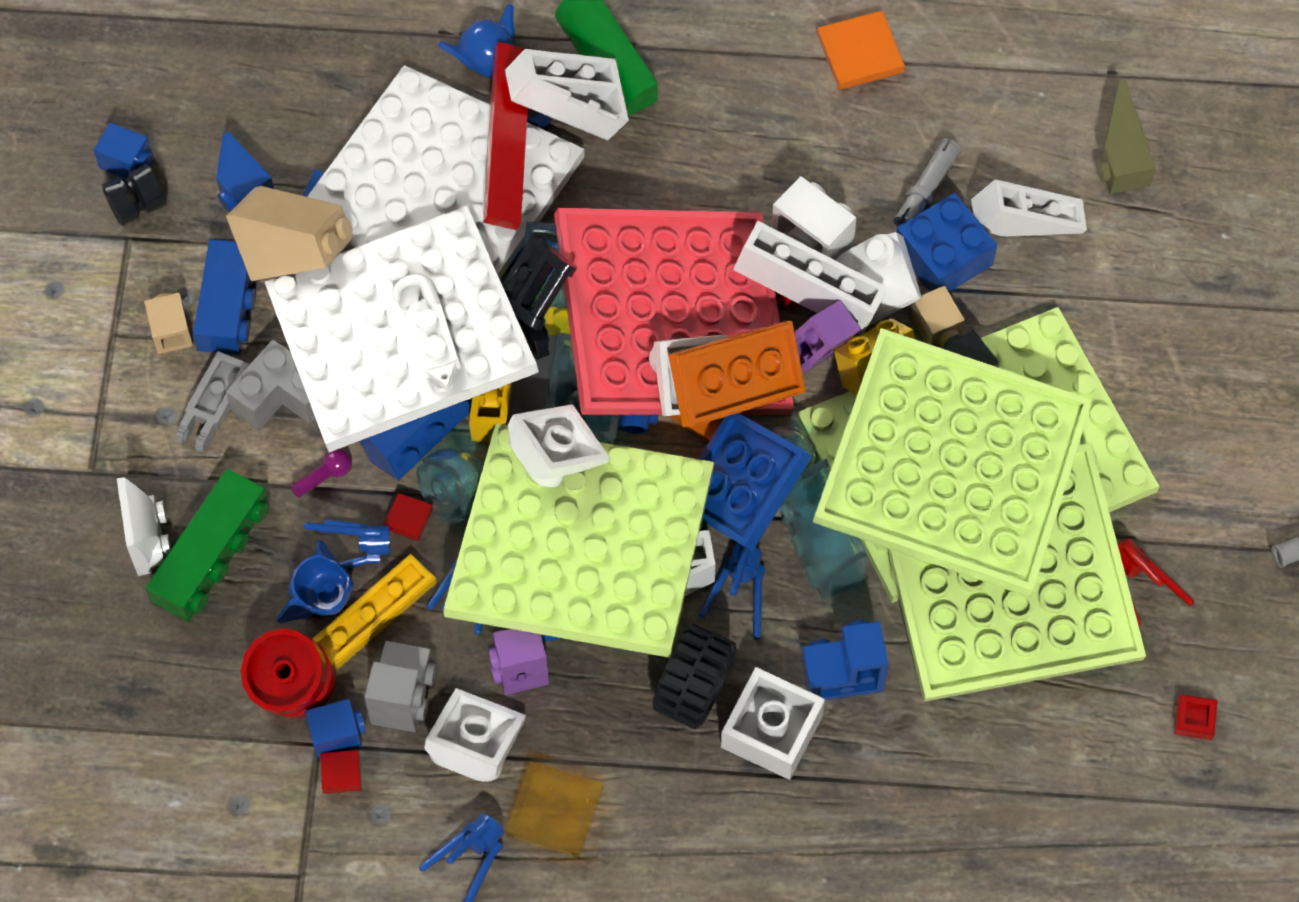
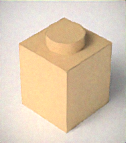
(937, 317)
(168, 322)

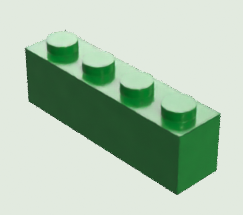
(208, 545)

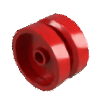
(285, 652)

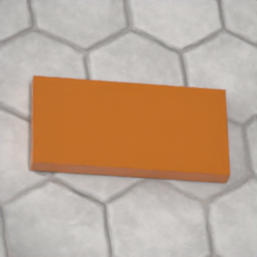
(737, 373)

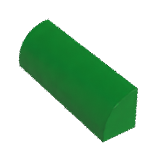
(598, 34)

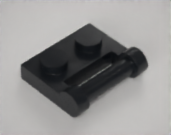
(528, 277)

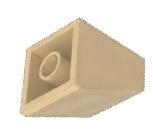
(287, 232)

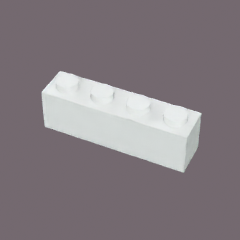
(807, 275)

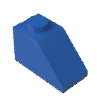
(238, 173)

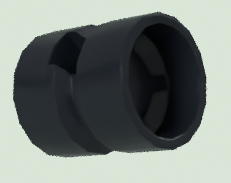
(145, 189)

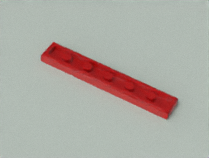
(505, 147)

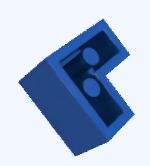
(847, 666)

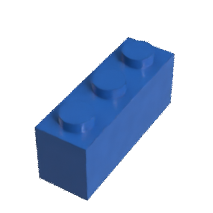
(223, 301)

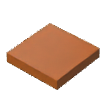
(860, 50)

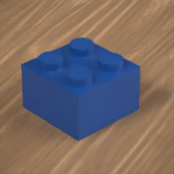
(947, 244)

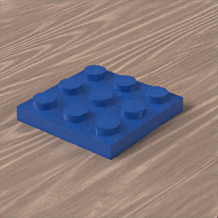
(749, 478)

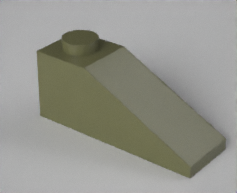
(1126, 155)

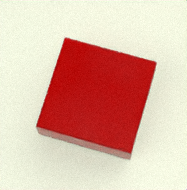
(408, 517)
(1196, 717)
(340, 771)

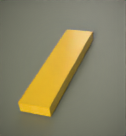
(375, 610)

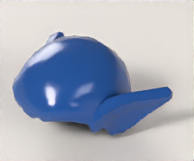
(480, 39)
(317, 587)

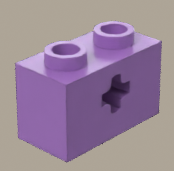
(824, 334)
(518, 660)

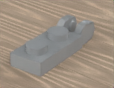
(209, 401)

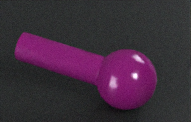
(335, 464)

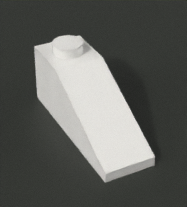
(1026, 211)

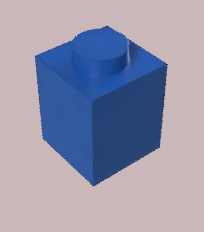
(122, 150)
(335, 727)

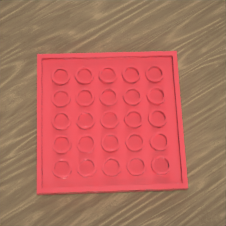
(648, 282)

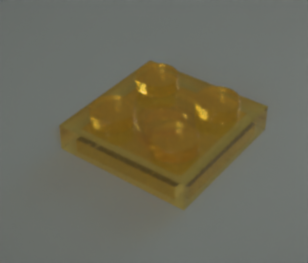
(554, 809)

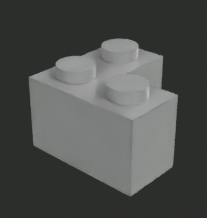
(267, 385)
(399, 686)

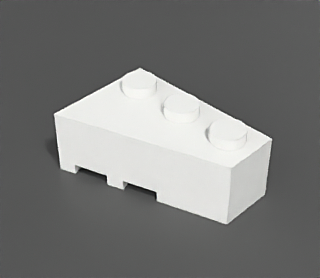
(570, 89)

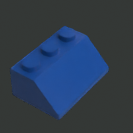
(405, 445)

